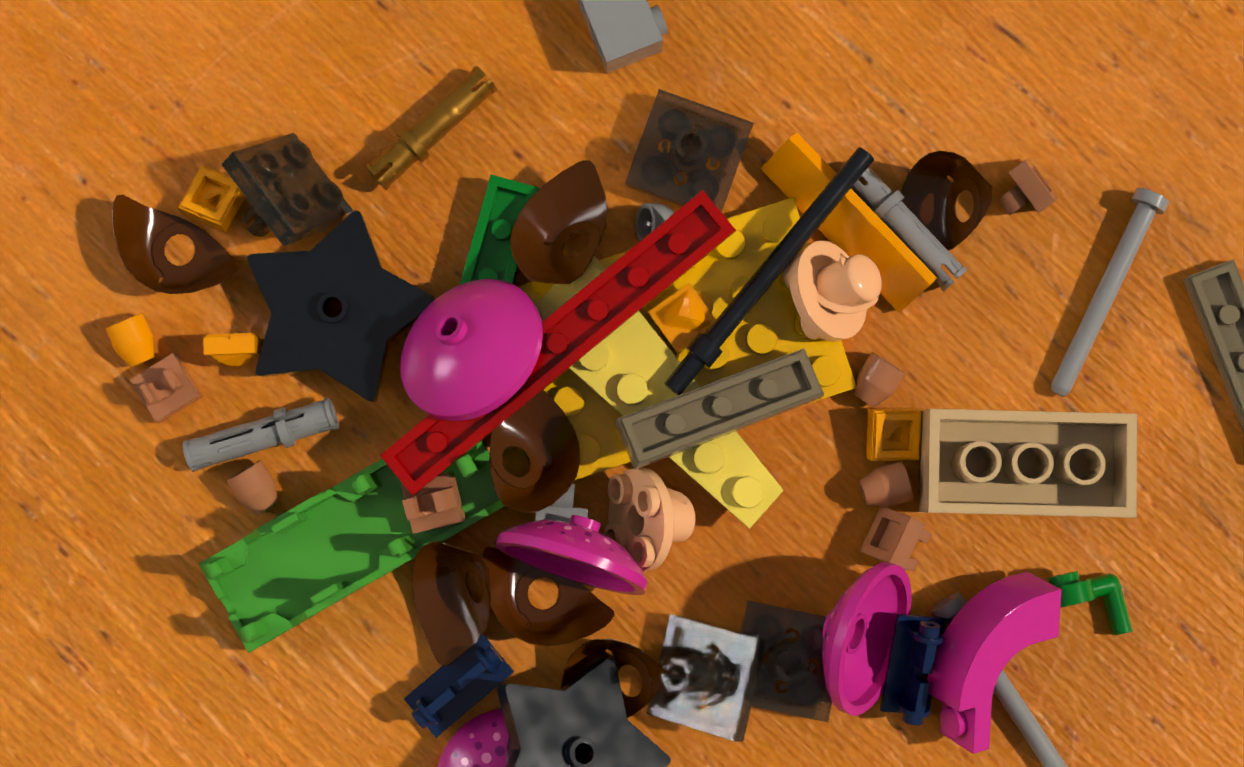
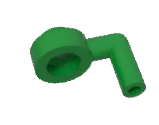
(1107, 585)

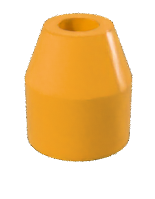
(132, 340)

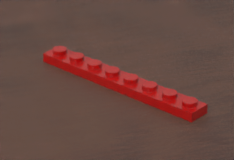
(572, 334)

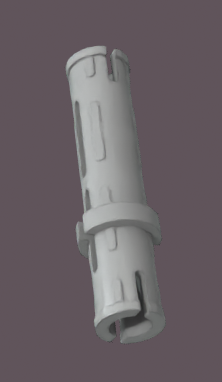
(908, 227)
(281, 428)

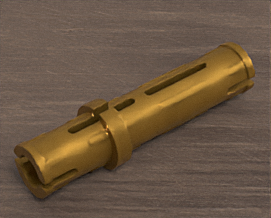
(430, 128)

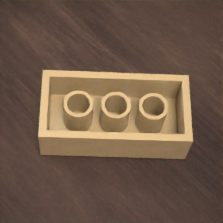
(1028, 463)

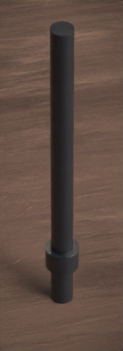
(706, 348)

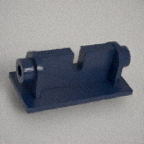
(909, 665)
(458, 687)

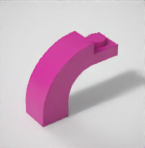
(980, 644)

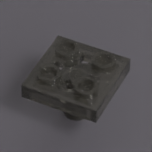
(674, 121)
(285, 190)
(788, 661)
(697, 675)

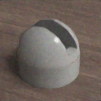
(650, 217)

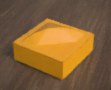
(212, 199)
(681, 317)
(232, 348)
(893, 434)

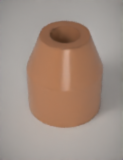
(877, 380)
(886, 486)
(254, 488)

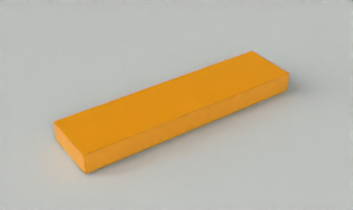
(852, 223)

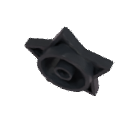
(372, 314)
(580, 719)

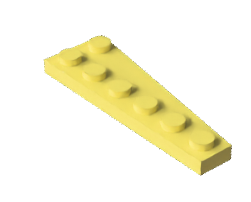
(630, 376)

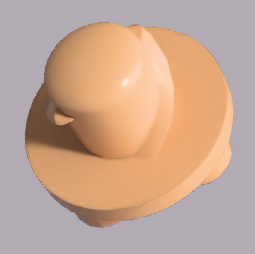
(832, 290)
(647, 516)

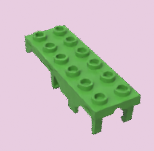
(333, 547)

